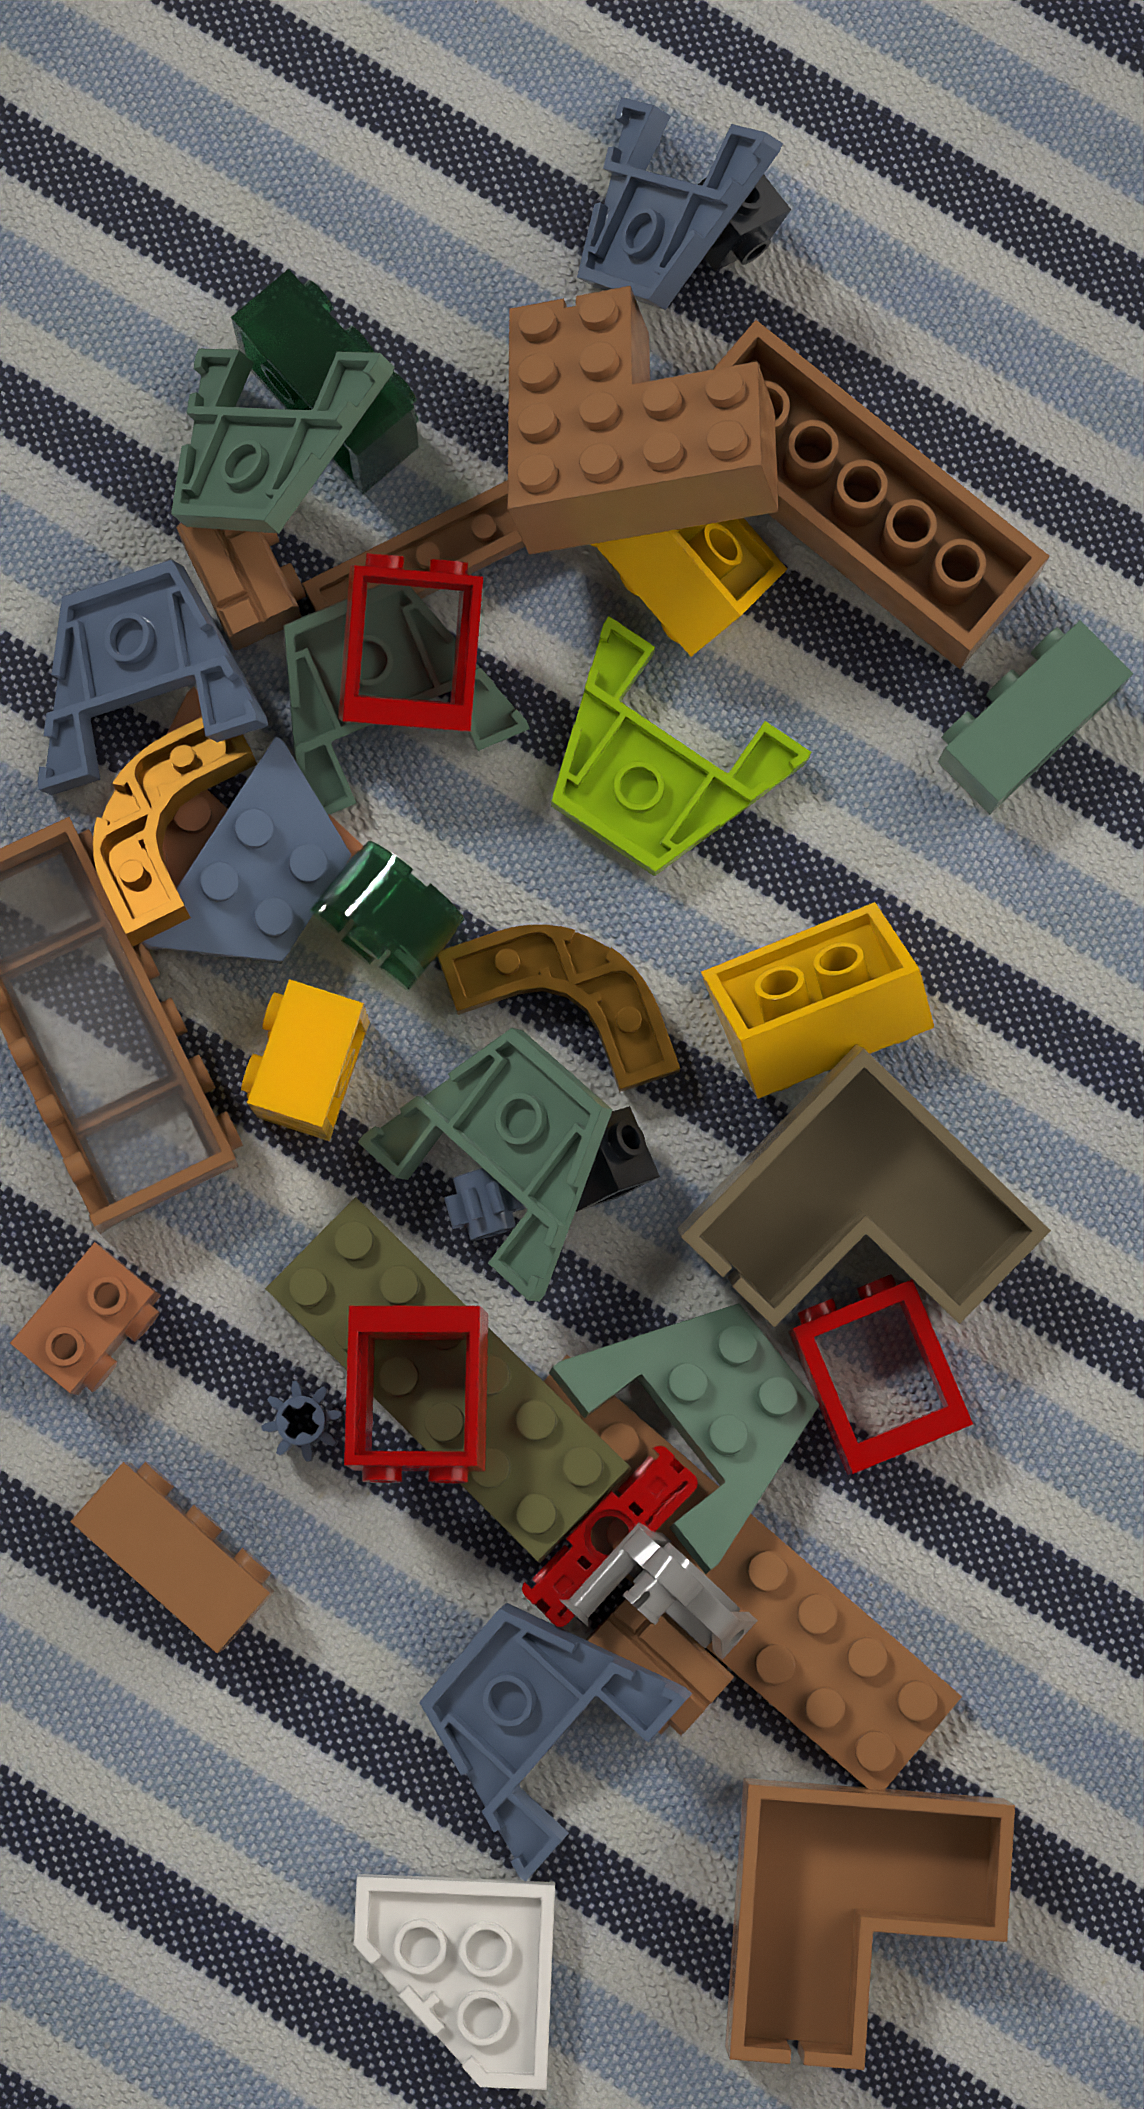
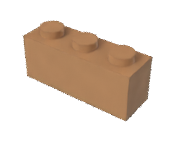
(175, 1554)

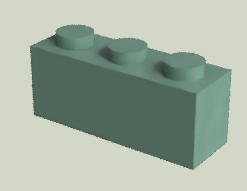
(1032, 714)

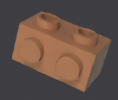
(88, 1321)

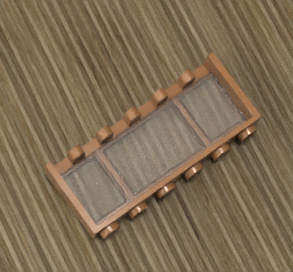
(98, 1038)

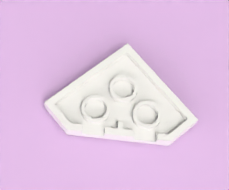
(468, 1965)

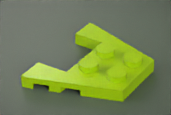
(643, 785)

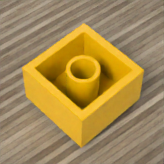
(306, 1059)

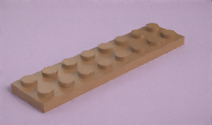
(811, 1644)

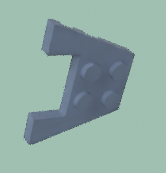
(660, 226)
(130, 645)
(515, 1699)

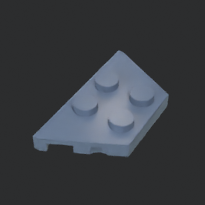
(259, 868)

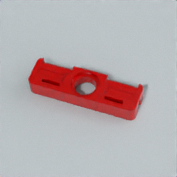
(645, 1498)

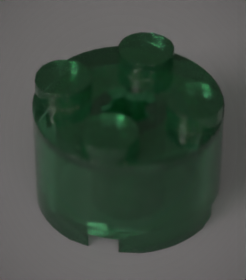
(388, 914)

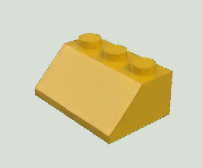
(696, 576)
(817, 996)

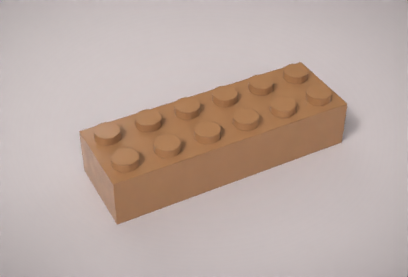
(886, 508)

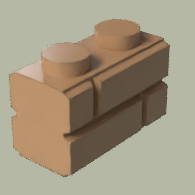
(244, 581)
(668, 1652)

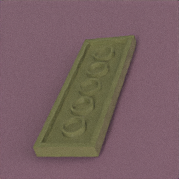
(540, 1456)

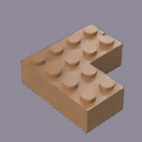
(621, 455)
(826, 1873)

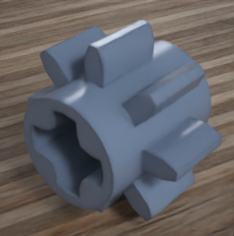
(481, 1205)
(285, 1425)

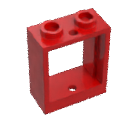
(402, 711)
(414, 1323)
(906, 1436)

